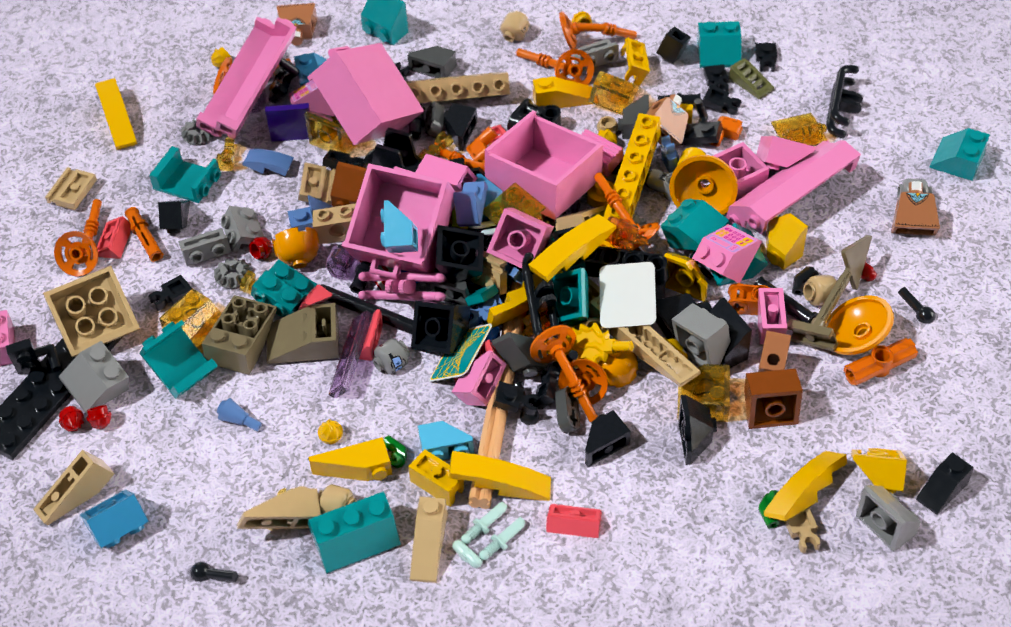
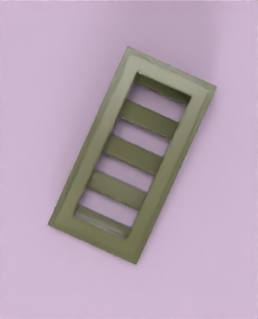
(744, 68)

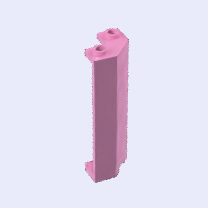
(246, 77)
(792, 184)

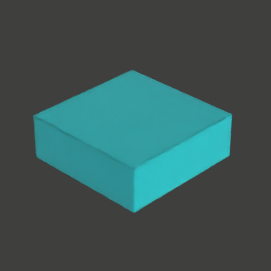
(481, 295)

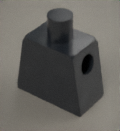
(670, 307)

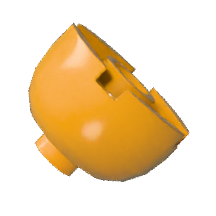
(296, 247)
(620, 368)

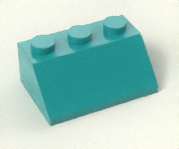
(354, 532)

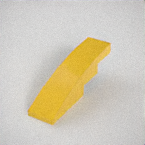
(115, 114)
(571, 246)
(514, 305)
(496, 474)
(803, 486)

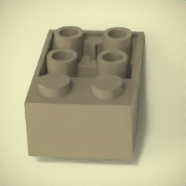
(239, 334)
(305, 335)

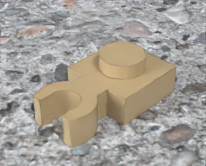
(804, 527)

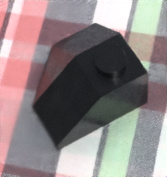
(695, 427)

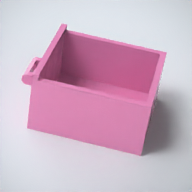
(365, 92)
(544, 161)
(419, 197)

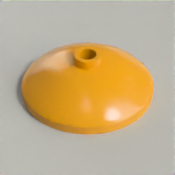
(688, 177)
(860, 324)

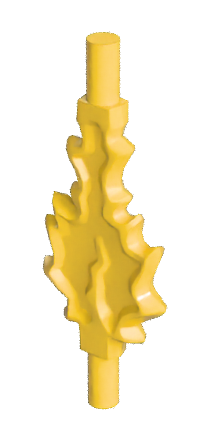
(595, 345)

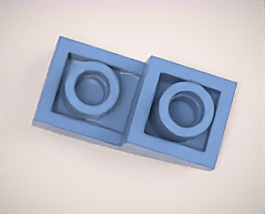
(275, 161)

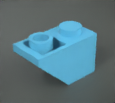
(399, 231)
(443, 438)

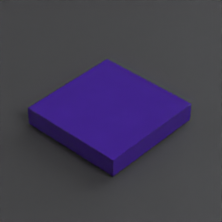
(287, 122)

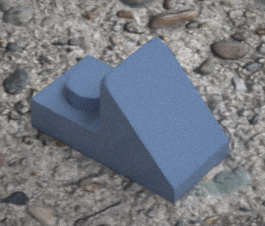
(470, 203)
(304, 217)

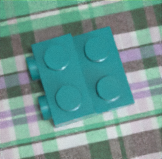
(282, 288)

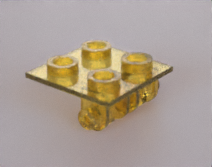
(801, 129)
(516, 198)

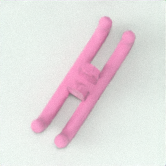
(403, 288)

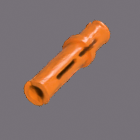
(141, 228)

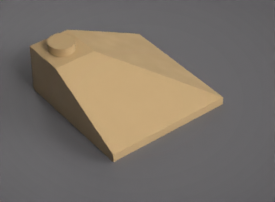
(91, 310)

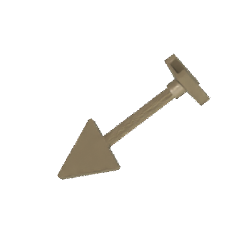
(815, 333)

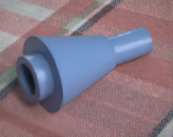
(233, 413)

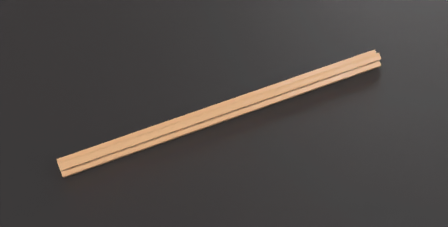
(495, 417)

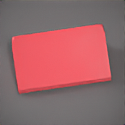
(114, 238)
(315, 296)
(372, 336)
(573, 520)

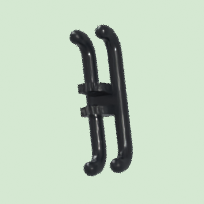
(843, 101)
(539, 299)

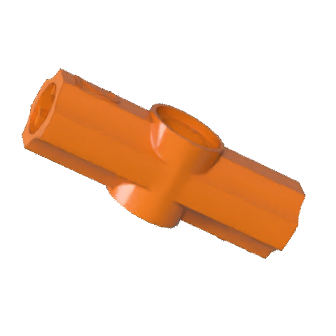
(880, 361)

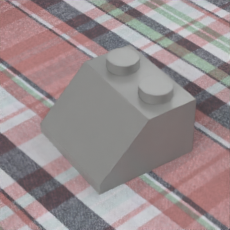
(701, 335)
(94, 377)
(887, 516)

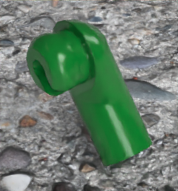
(398, 451)
(770, 522)

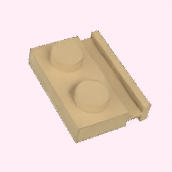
(316, 182)
(71, 188)
(492, 274)

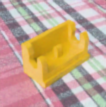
(636, 59)
(433, 477)

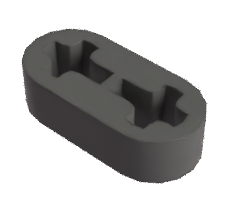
(434, 119)
(567, 410)

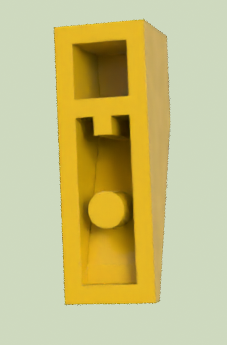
(560, 92)
(357, 462)

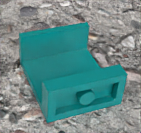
(184, 178)
(176, 359)

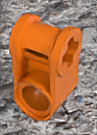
(746, 299)

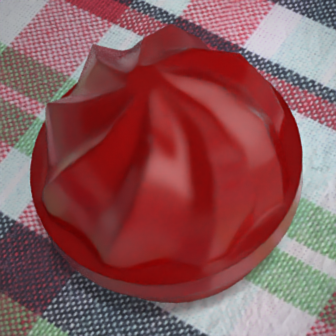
(261, 247)
(99, 417)
(71, 418)

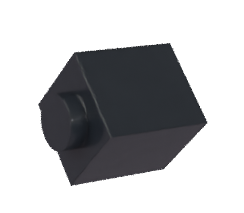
(673, 45)

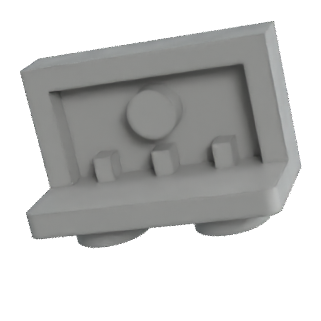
(600, 52)
(240, 226)
(204, 246)

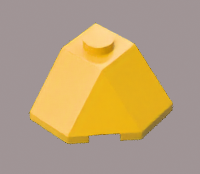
(785, 240)
(685, 276)
(882, 467)

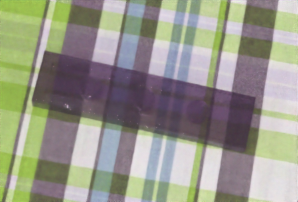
(350, 354)

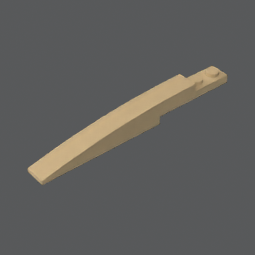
(648, 345)

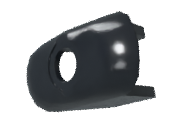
(396, 151)

